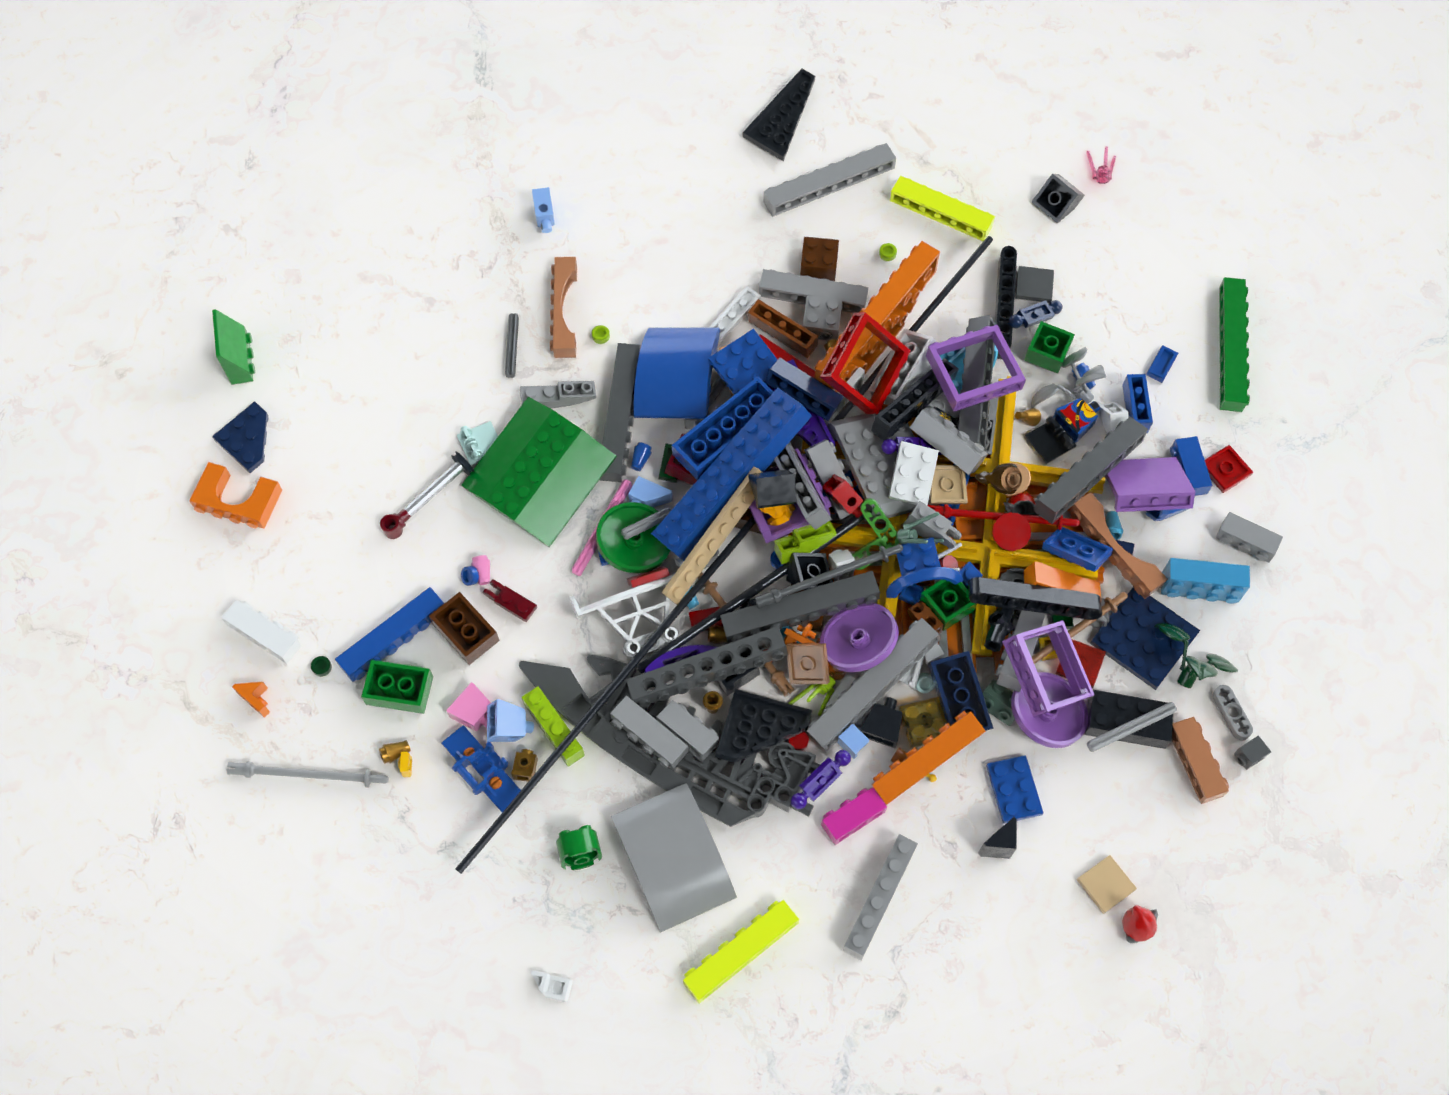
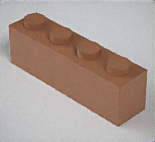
(1198, 760)

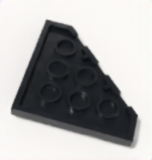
(758, 724)

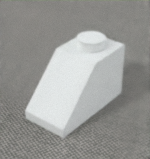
(1112, 415)
(839, 558)

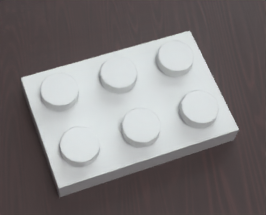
(913, 473)

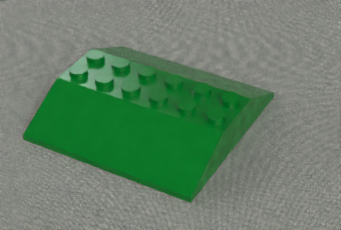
(539, 470)

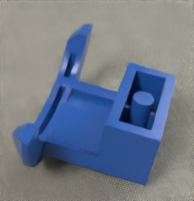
(920, 564)

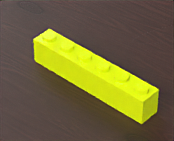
(942, 208)
(740, 951)

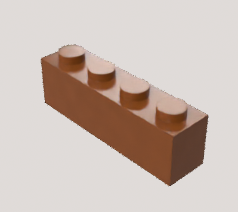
(783, 328)

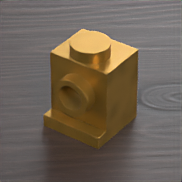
(525, 772)

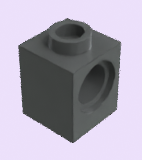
(1252, 752)

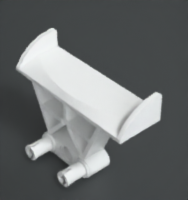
(633, 646)

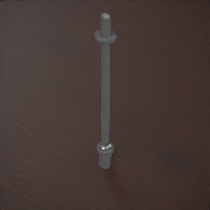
(776, 595)

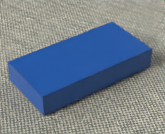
(1162, 363)

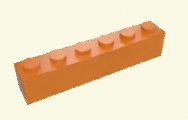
(928, 757)

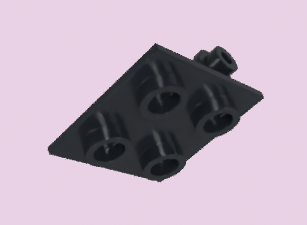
(1050, 440)

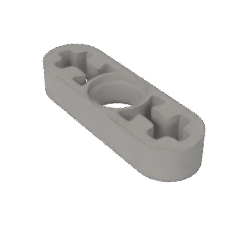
(1244, 723)

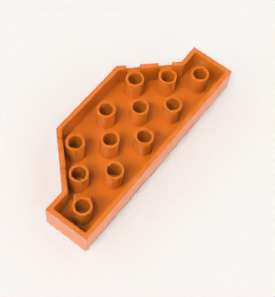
(889, 309)

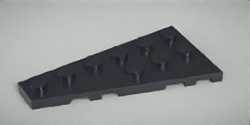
(778, 121)

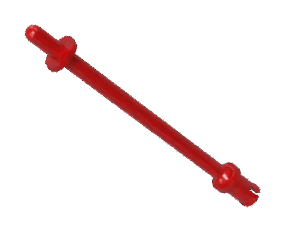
(947, 512)

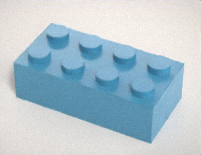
(1206, 580)

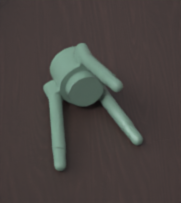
(908, 535)

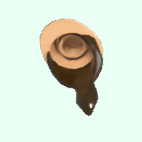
(1007, 478)

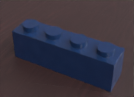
(804, 389)

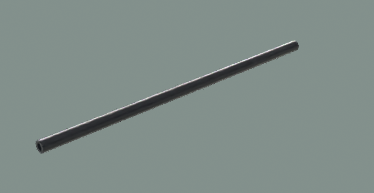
(740, 599)

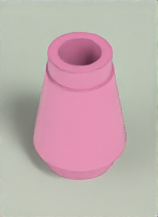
(482, 565)

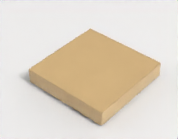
(948, 485)
(1106, 884)

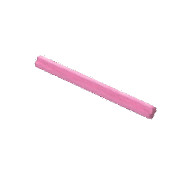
(591, 545)

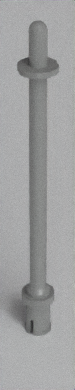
(249, 769)

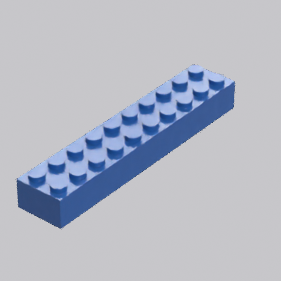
(752, 447)

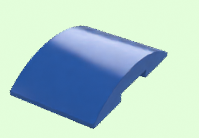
(675, 373)

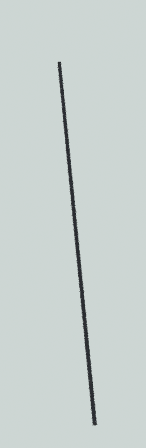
(685, 600)

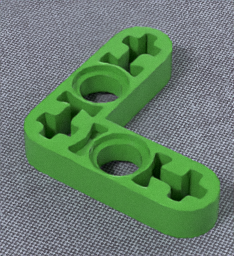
(880, 540)

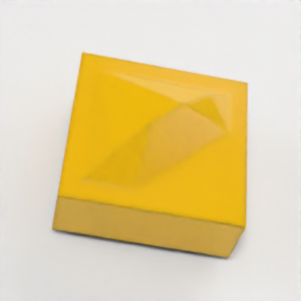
(405, 764)

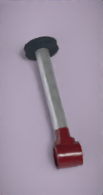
(461, 465)

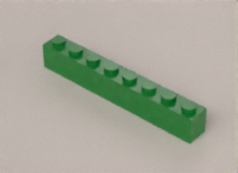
(1233, 344)

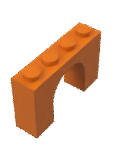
(253, 512)

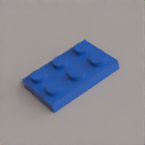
(1077, 549)
(1014, 789)

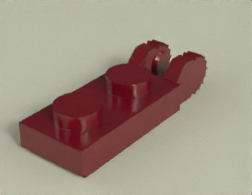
(511, 601)

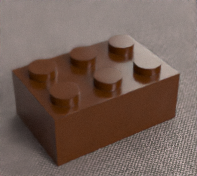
(464, 628)

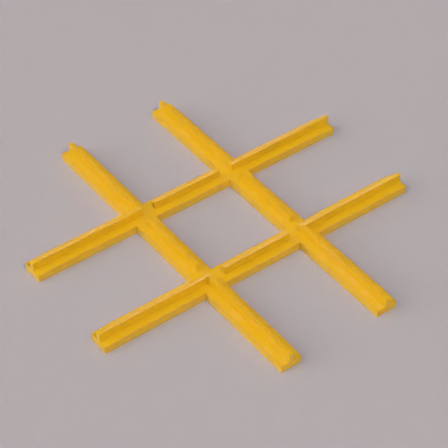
(987, 553)

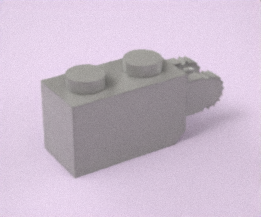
(935, 527)

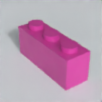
(853, 815)

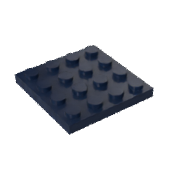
(1137, 644)

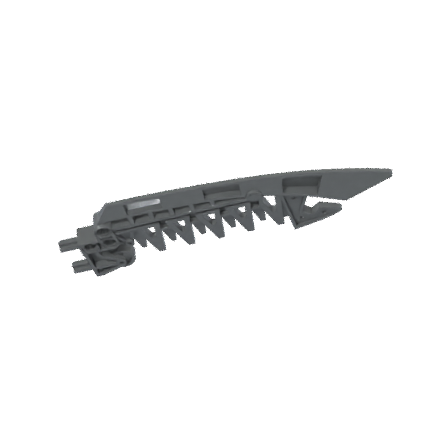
(744, 781)

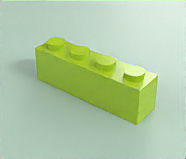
(551, 724)

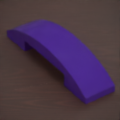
(677, 655)

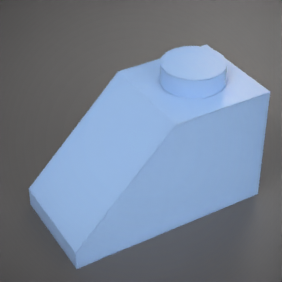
(649, 493)

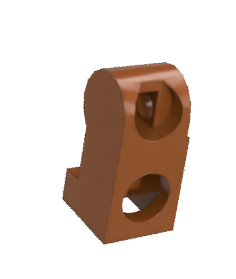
(920, 611)

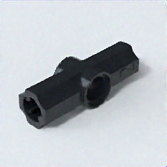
(1000, 627)

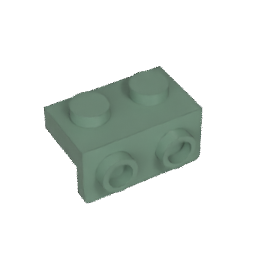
(999, 702)

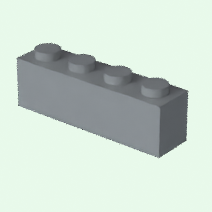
(949, 440)
(825, 466)
(649, 733)

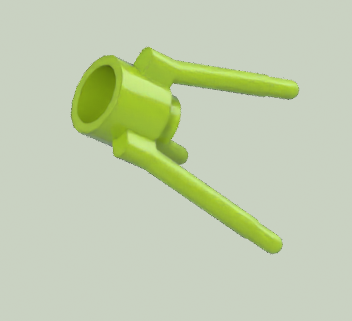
(820, 688)

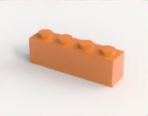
(1049, 576)

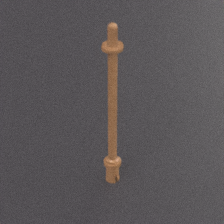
(1110, 605)
(777, 676)

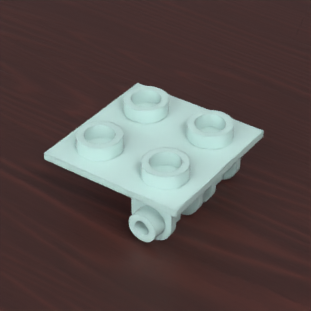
(477, 441)

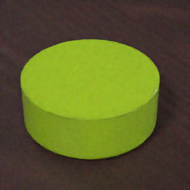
(888, 252)
(600, 334)

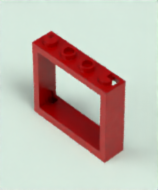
(842, 352)

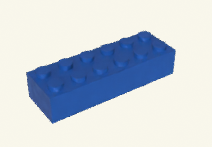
(712, 435)

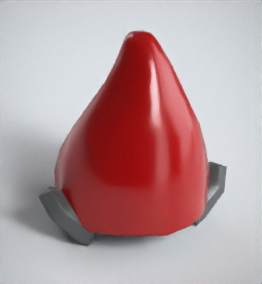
(1021, 503)
(1139, 924)

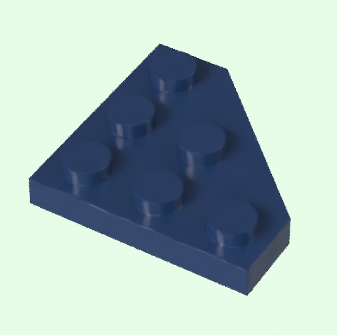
(245, 437)

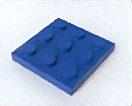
(743, 361)

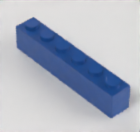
(389, 635)

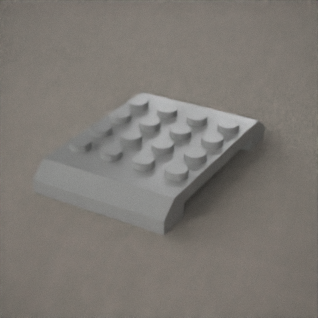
(868, 463)

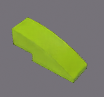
(803, 541)

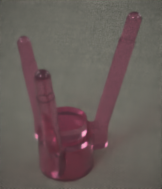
(1103, 173)

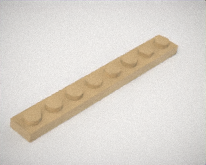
(710, 541)

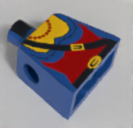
(1077, 417)

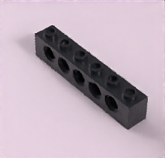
(910, 403)

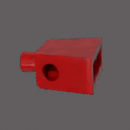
(843, 495)

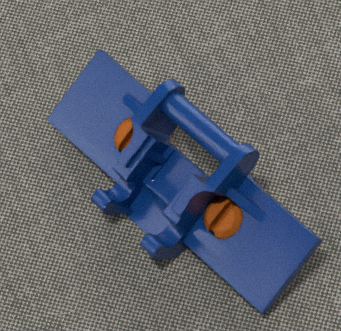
(486, 762)

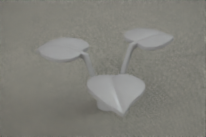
(1081, 389)

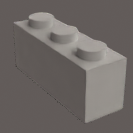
(1249, 537)
(689, 729)

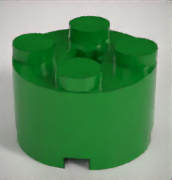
(578, 848)

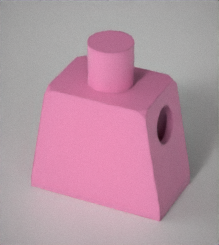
(470, 708)

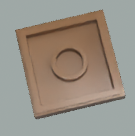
(807, 663)

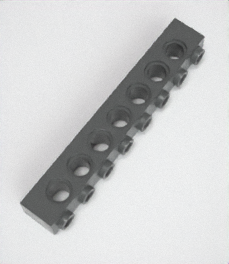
(713, 658)

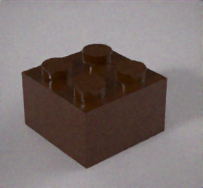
(819, 258)

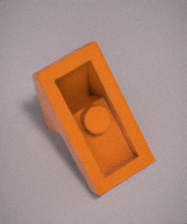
(252, 694)

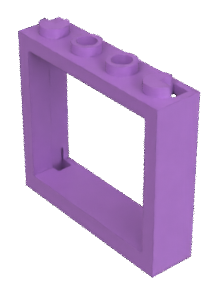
(984, 393)
(1028, 675)

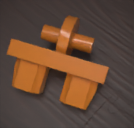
(793, 637)

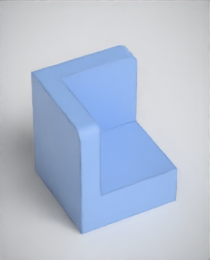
(852, 740)

